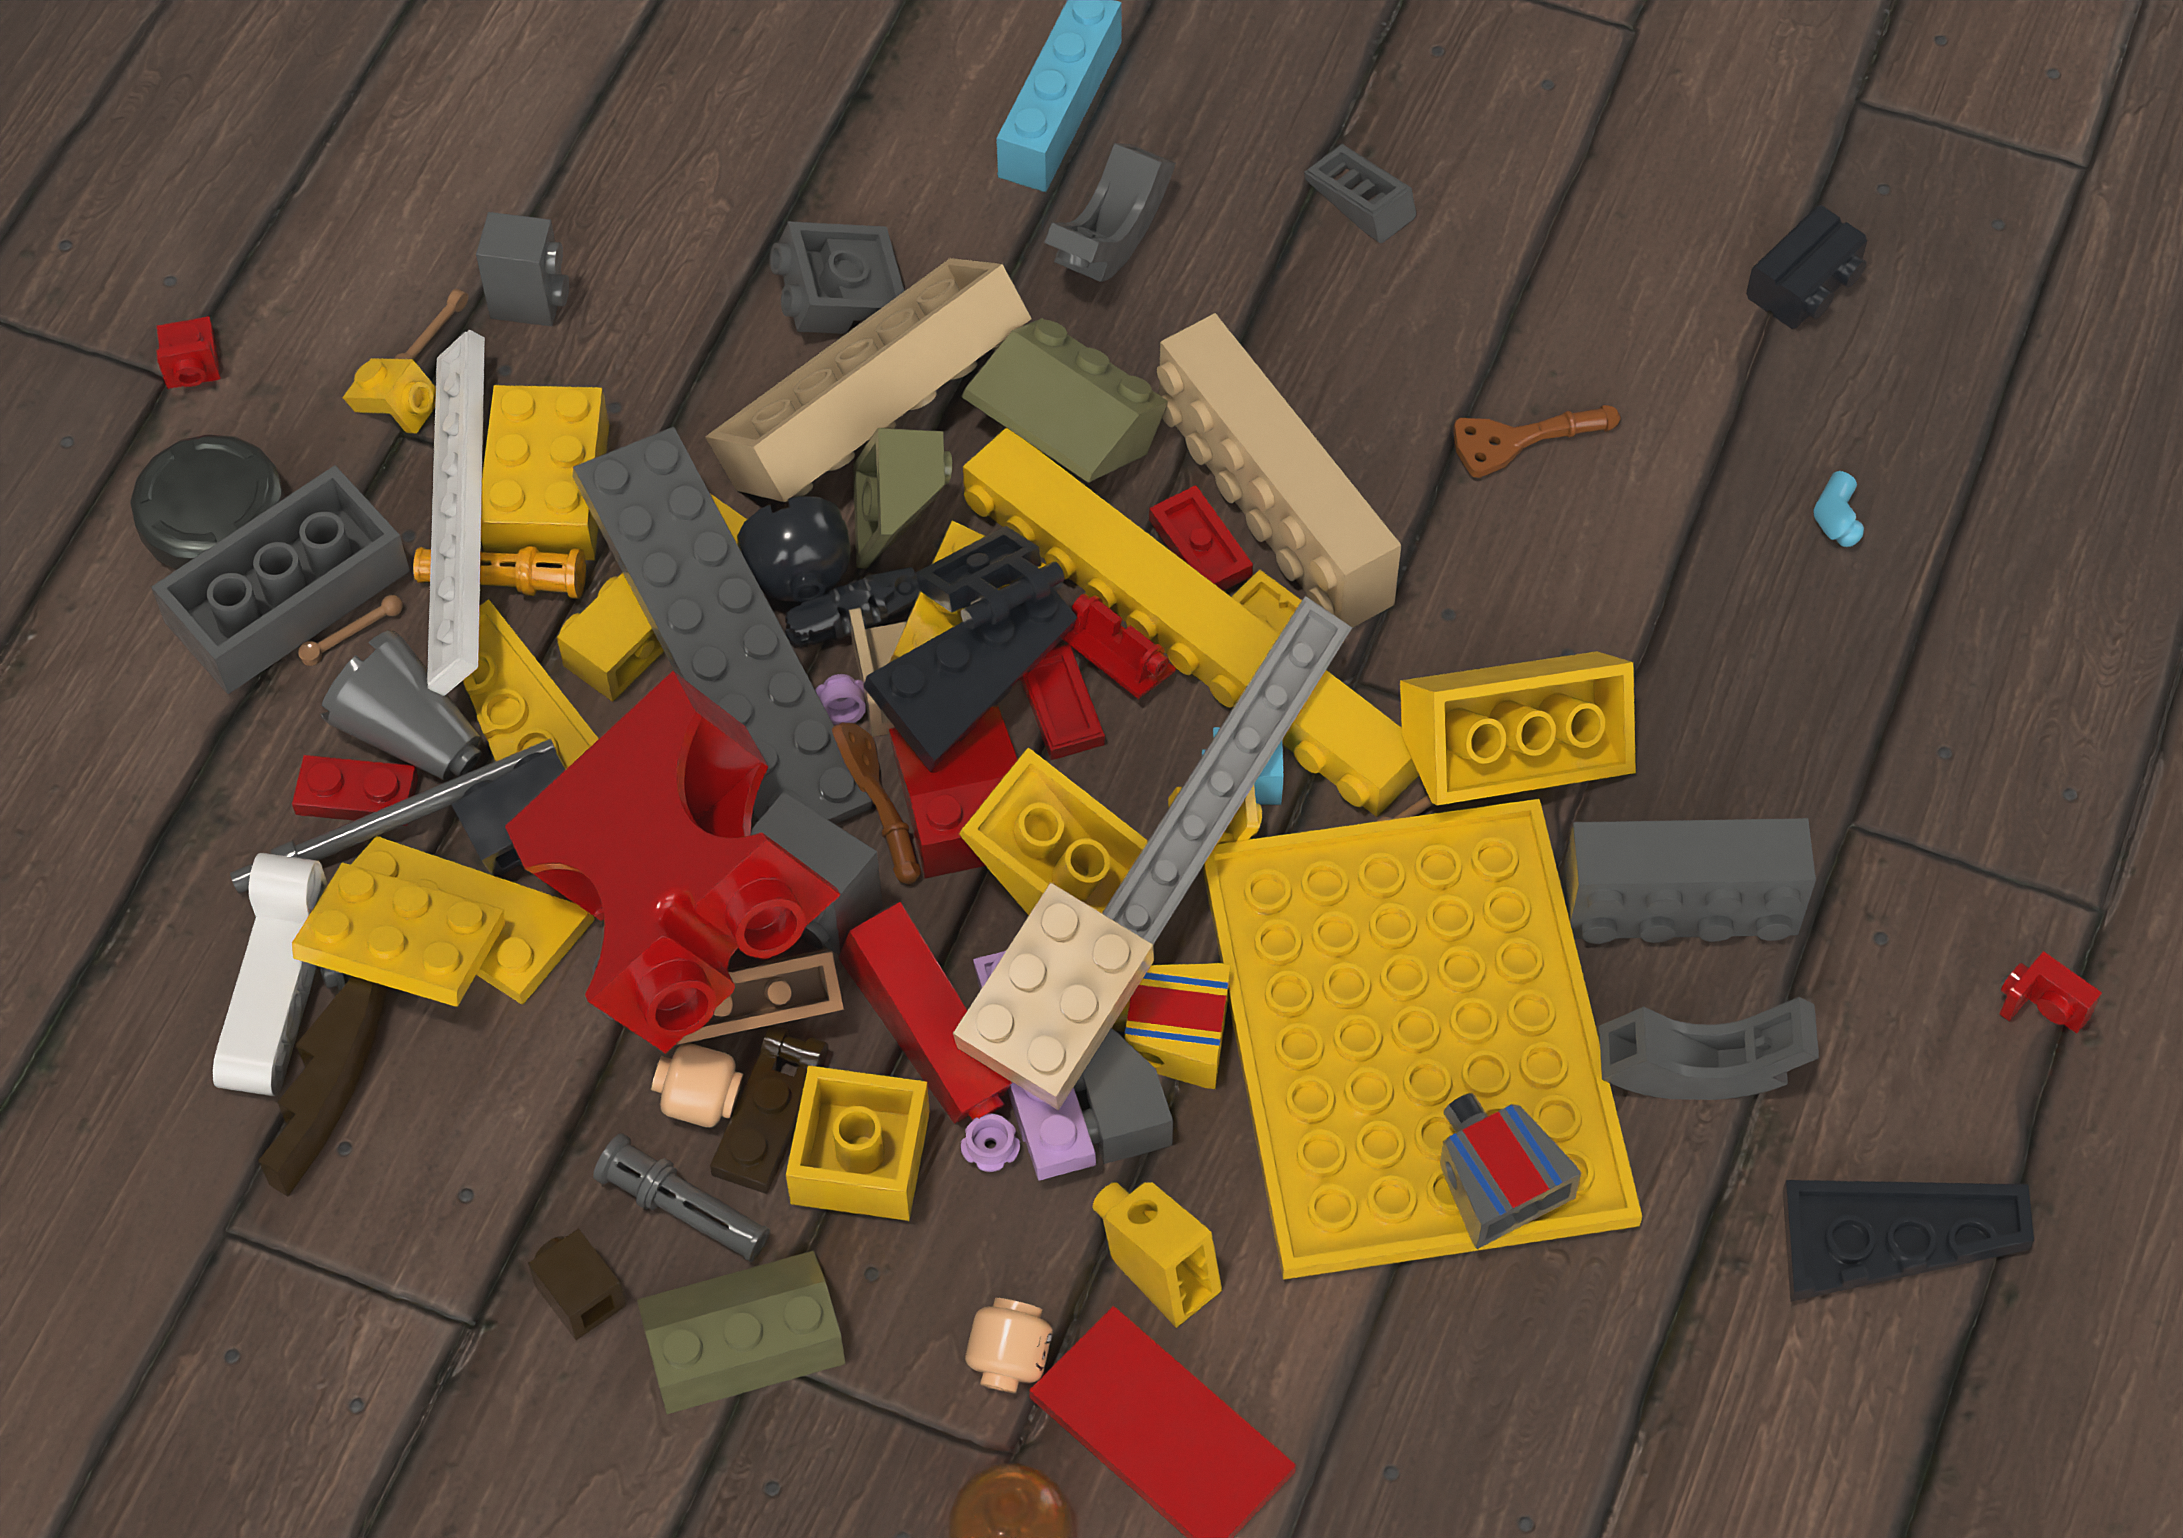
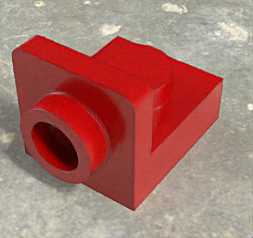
(187, 353)
(2054, 989)

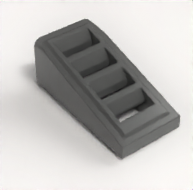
(1378, 217)

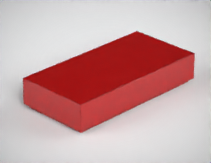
(1062, 705)

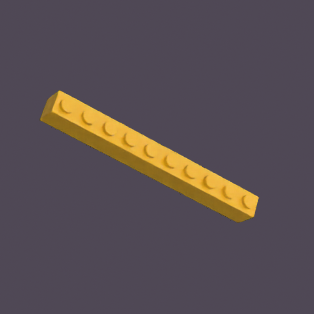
(1183, 612)

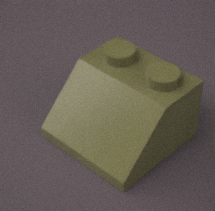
(894, 486)

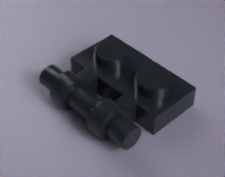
(983, 567)

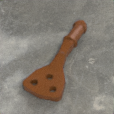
(1512, 440)
(862, 761)

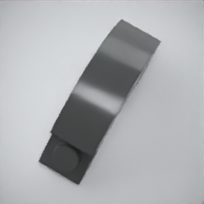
(1116, 216)
(1707, 1061)

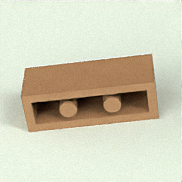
(775, 994)

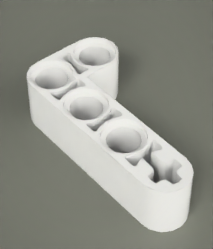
(270, 984)

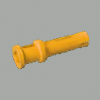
(526, 571)

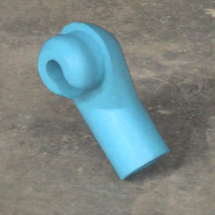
(1834, 512)

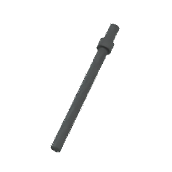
(391, 816)

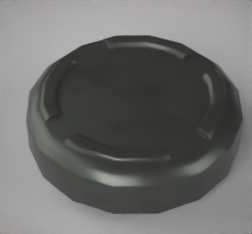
(201, 495)

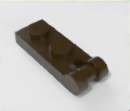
(766, 1112)

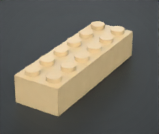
(868, 379)
(1277, 473)

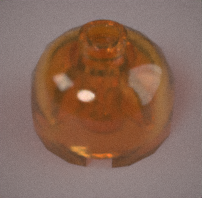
(1010, 1503)

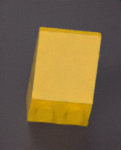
(1051, 831)

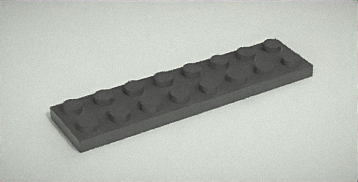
(716, 617)

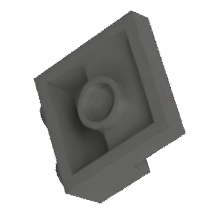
(834, 274)

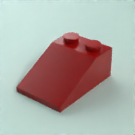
(952, 792)

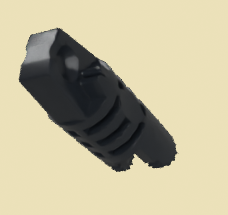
(828, 617)

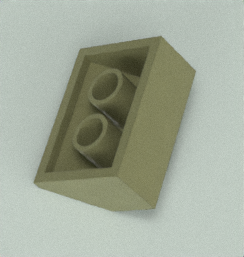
(1067, 400)
(741, 1332)

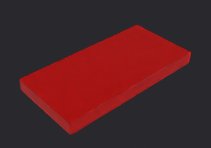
(1162, 1430)

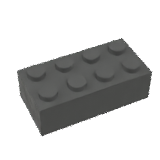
(281, 579)
(1688, 879)

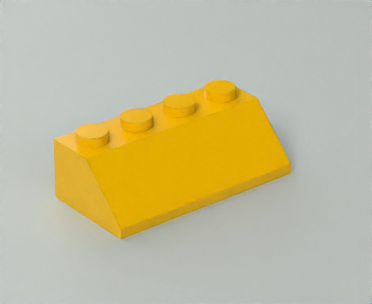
(1520, 726)

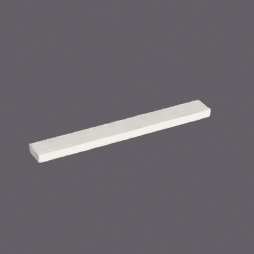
(456, 514)

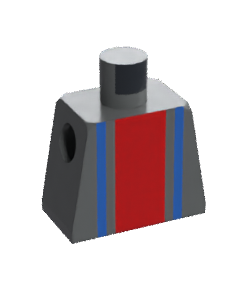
(1502, 1169)

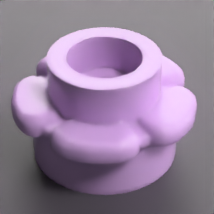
(842, 698)
(990, 1128)

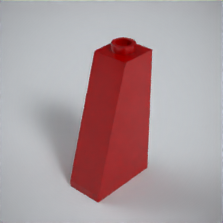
(920, 1011)

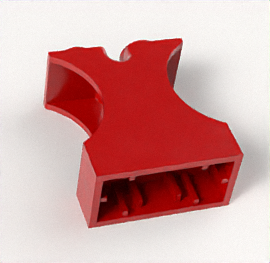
(663, 851)

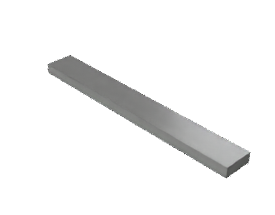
(1227, 771)

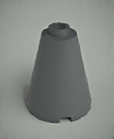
(392, 709)

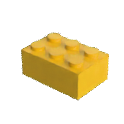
(529, 466)

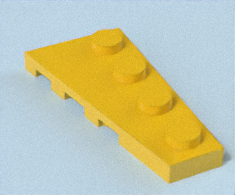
(517, 697)
(536, 926)

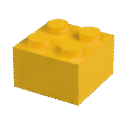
(858, 1143)

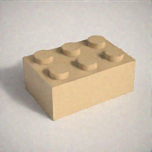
(1054, 996)

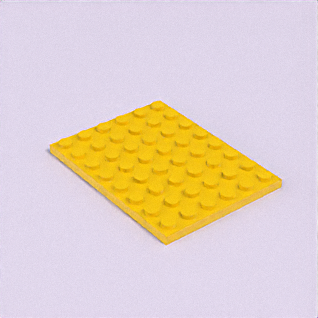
(1378, 989)

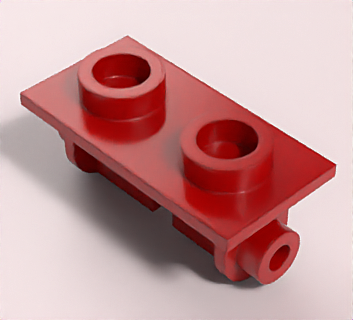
(1117, 650)

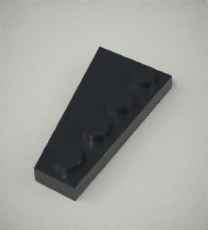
(956, 677)

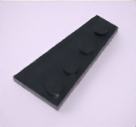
(1884, 1231)

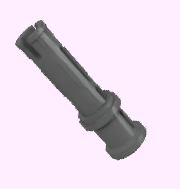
(653, 1190)

